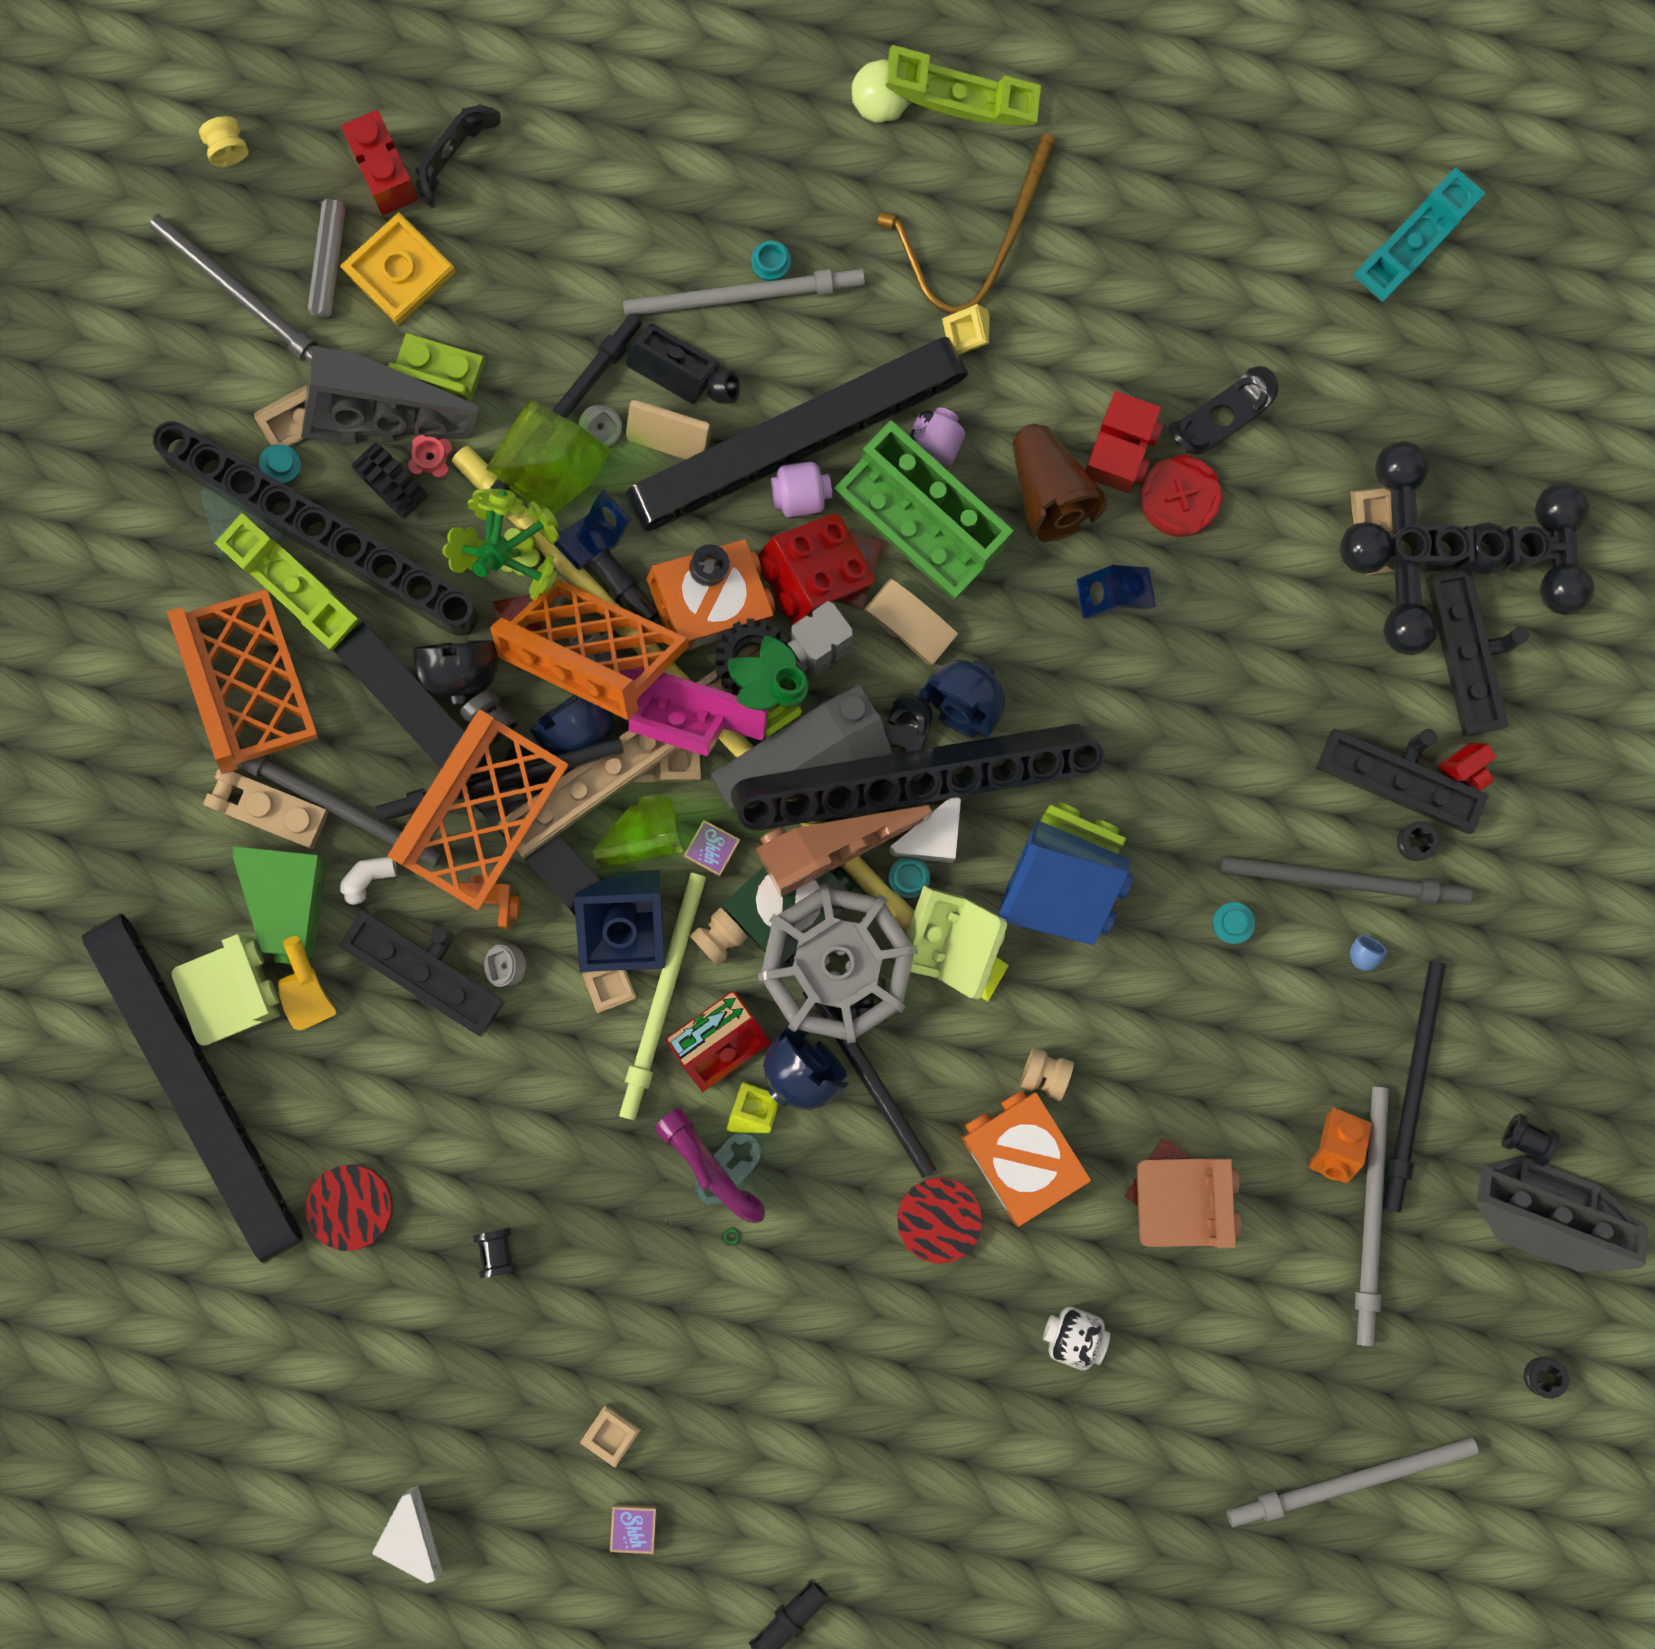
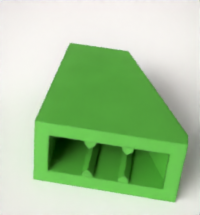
(281, 896)

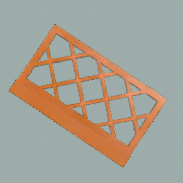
(568, 665)
(207, 691)
(447, 788)

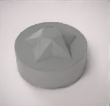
(602, 423)
(504, 965)

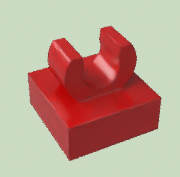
(1469, 764)

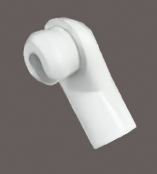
(362, 874)

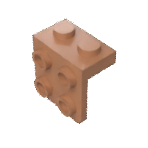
(1188, 1202)

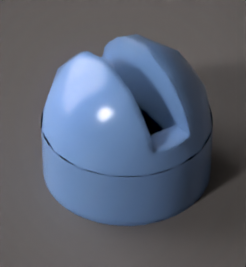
(1367, 953)

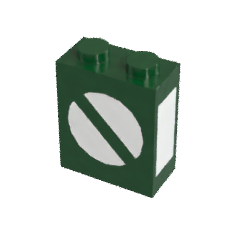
(758, 901)

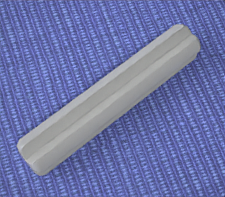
(326, 258)

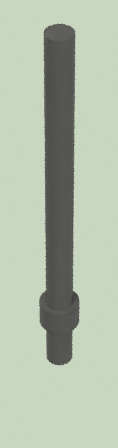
(299, 342)
(330, 802)
(1425, 890)

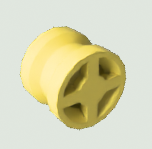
(223, 141)

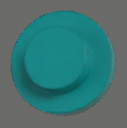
(771, 261)
(280, 463)
(908, 877)
(1233, 923)

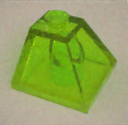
(547, 458)
(641, 833)

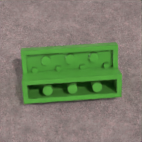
(924, 511)

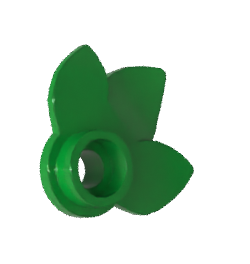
(764, 676)

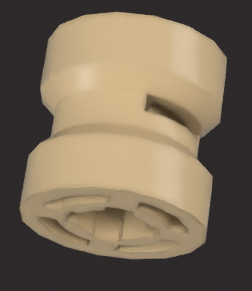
(720, 935)
(1046, 1074)

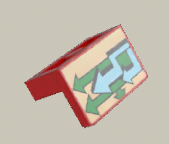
(717, 1041)

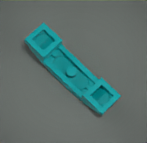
(1419, 235)

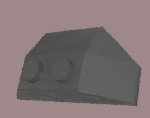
(1559, 1217)

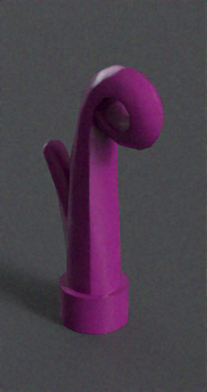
(678, 1131)

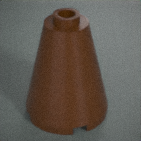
(1053, 485)

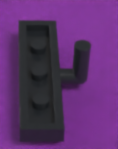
(1470, 651)
(1403, 779)
(423, 971)

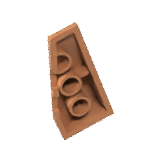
(814, 850)

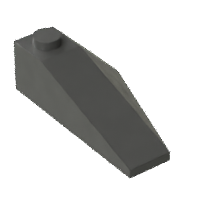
(365, 398)
(829, 734)

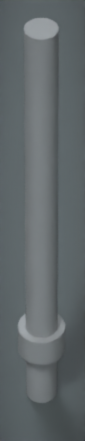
(821, 282)
(1368, 1300)
(1272, 1506)

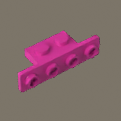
(691, 713)

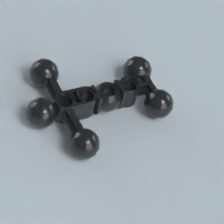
(1369, 547)

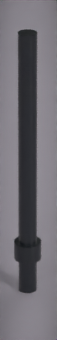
(610, 351)
(507, 776)
(880, 1095)
(1400, 1166)

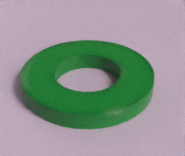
(730, 1230)

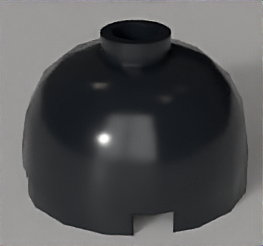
(456, 668)

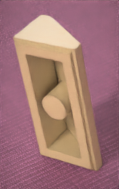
(283, 418)
(666, 430)

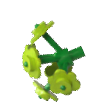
(510, 552)

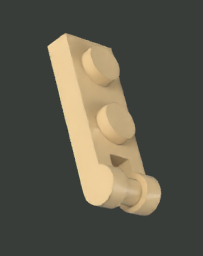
(268, 809)

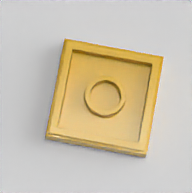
(398, 268)

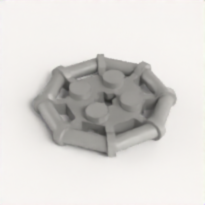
(833, 988)

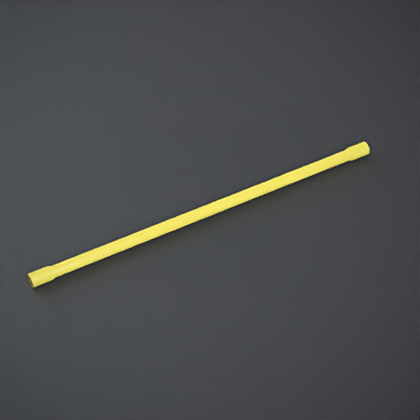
(473, 468)

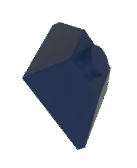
(620, 923)

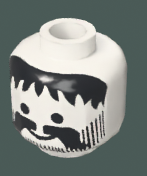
(1076, 1338)

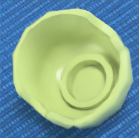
(873, 98)

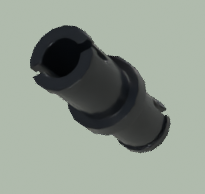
(622, 585)
(791, 1618)

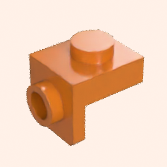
(502, 895)
(1341, 1146)

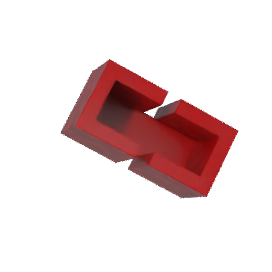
(379, 162)
(1123, 441)

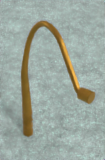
(1032, 179)

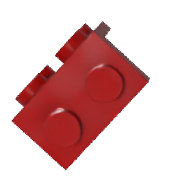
(814, 566)

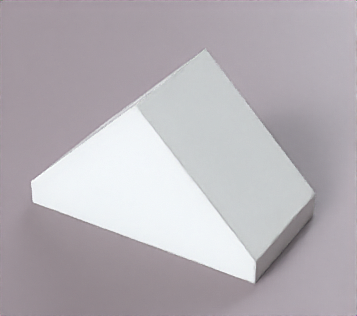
(934, 838)
(409, 1539)

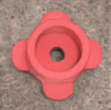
(421, 448)

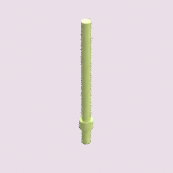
(639, 1075)

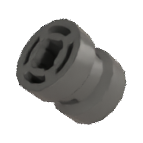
(490, 704)

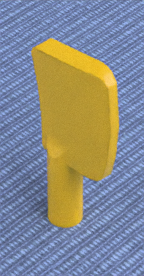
(301, 992)

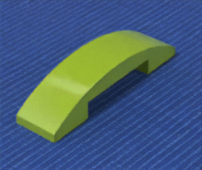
(960, 93)
(288, 581)

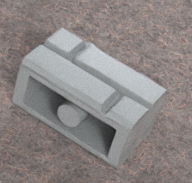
(820, 639)

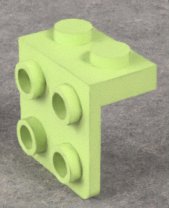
(955, 940)
(226, 991)

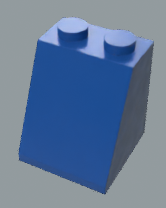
(1065, 886)

